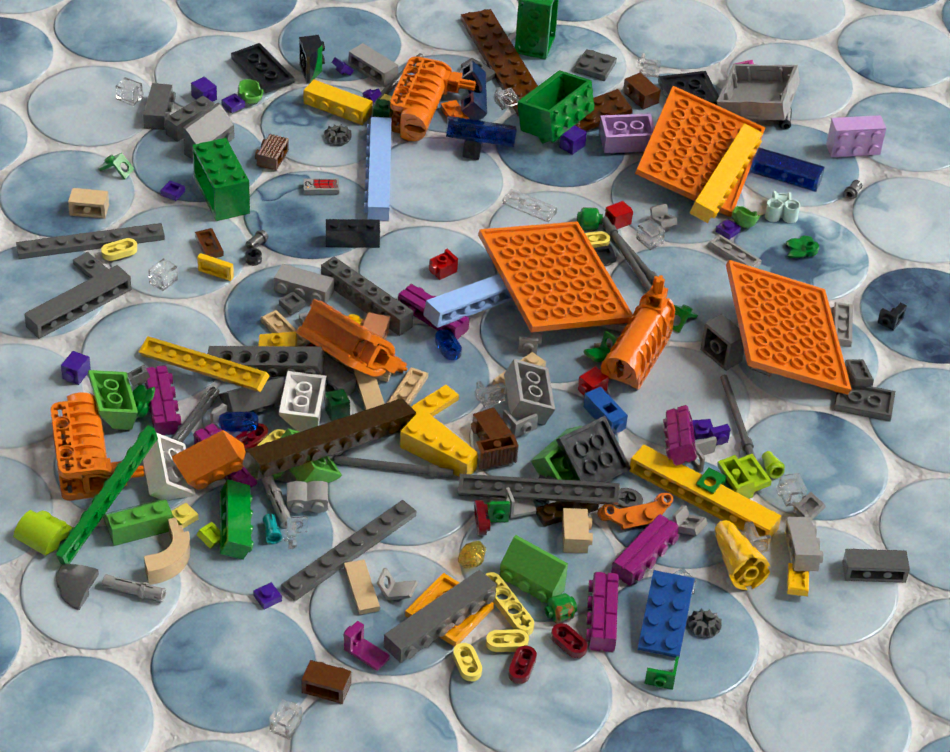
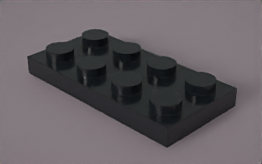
(262, 67)

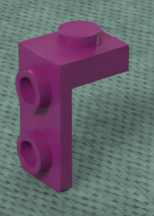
(362, 649)

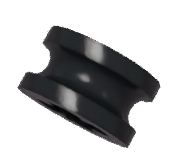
(253, 256)

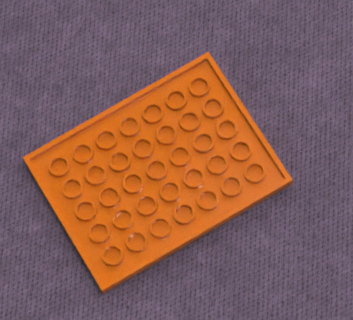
(690, 145)
(555, 276)
(787, 327)

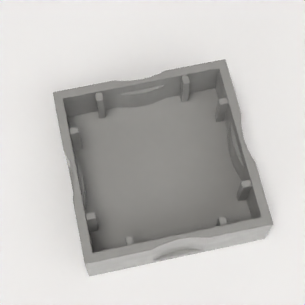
(760, 90)

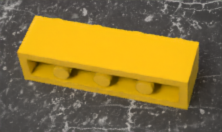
(337, 102)

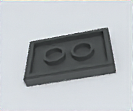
(866, 402)

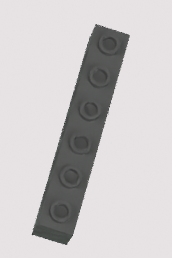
(368, 295)
(274, 359)

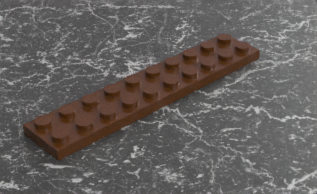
(499, 52)

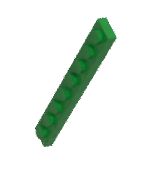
(109, 492)

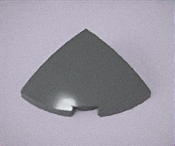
(75, 583)

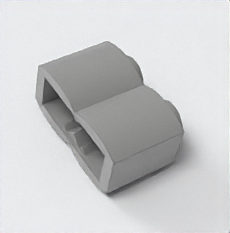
(307, 496)

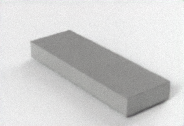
(733, 252)
(843, 323)

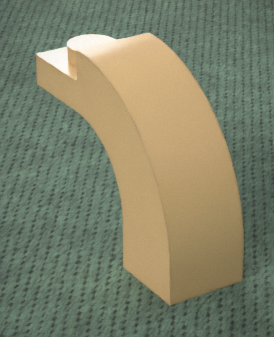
(172, 561)

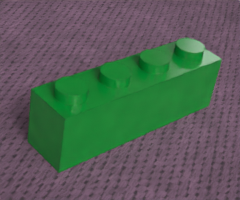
(235, 520)

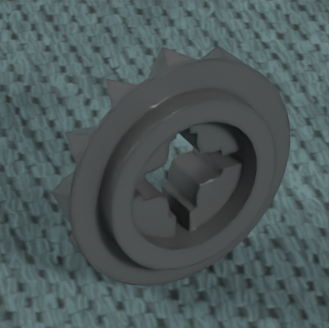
(343, 137)
(633, 496)
(700, 628)

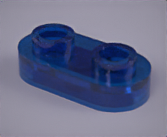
(448, 344)
(238, 421)

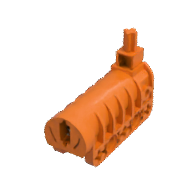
(422, 95)
(642, 338)
(349, 341)
(83, 447)

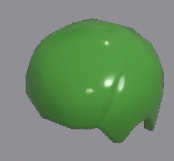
(250, 91)
(744, 217)

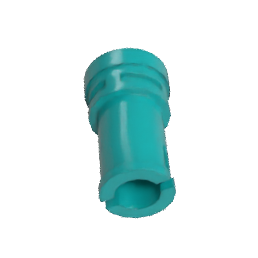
(272, 532)

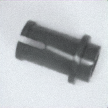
(852, 191)
(259, 238)

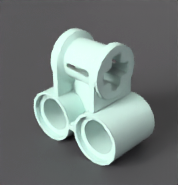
(782, 207)

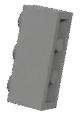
(373, 64)
(304, 283)
(803, 544)

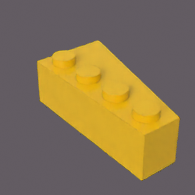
(437, 444)

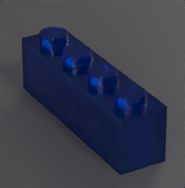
(480, 131)
(787, 169)

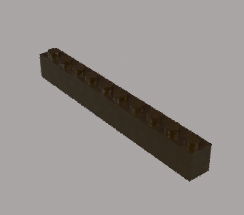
(327, 439)

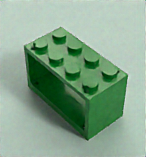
(535, 26)
(555, 105)
(221, 179)

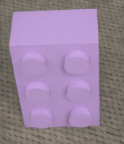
(625, 132)
(856, 136)

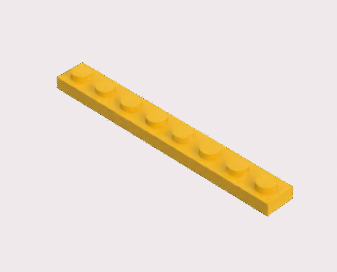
(204, 364)

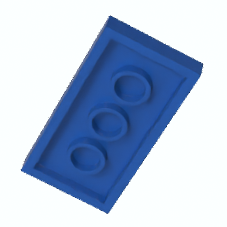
(666, 614)

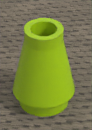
(773, 466)

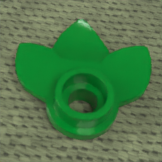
(802, 247)
(142, 398)

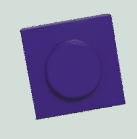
(342, 67)
(372, 94)
(233, 103)
(172, 190)
(728, 229)
(702, 428)
(721, 433)
(267, 595)

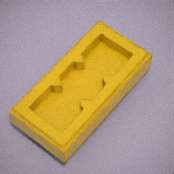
(215, 267)
(279, 339)
(797, 582)

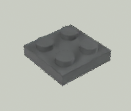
(595, 64)

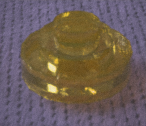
(472, 554)

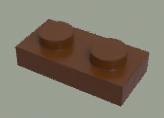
(209, 243)

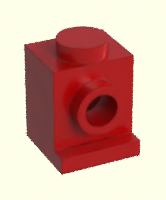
(443, 264)

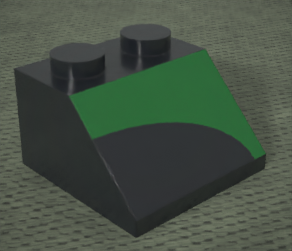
(311, 56)

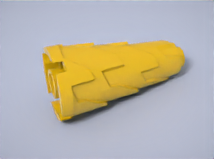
(742, 560)

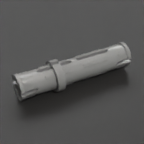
(274, 495)
(142, 590)

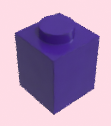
(205, 88)
(573, 140)
(75, 367)

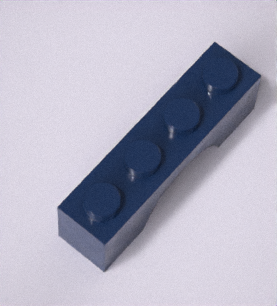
(475, 103)

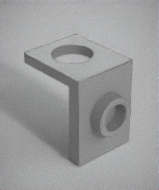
(521, 426)
(704, 447)
(519, 507)
(396, 590)

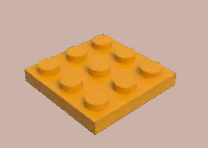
(439, 587)

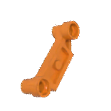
(636, 515)

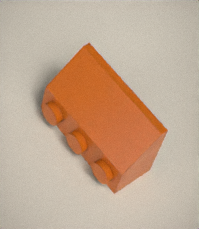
(210, 459)

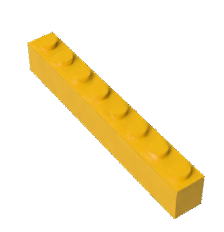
(725, 174)
(683, 483)

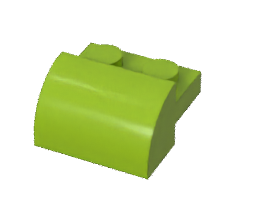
(744, 474)
(41, 531)

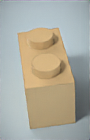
(88, 203)
(576, 530)

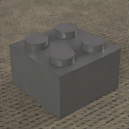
(722, 342)

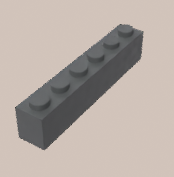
(77, 301)
(440, 616)

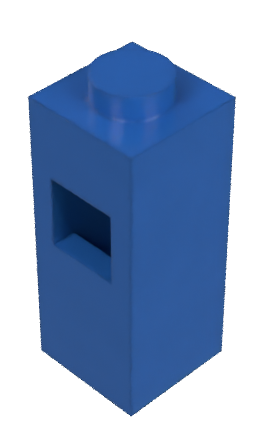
(600, 404)

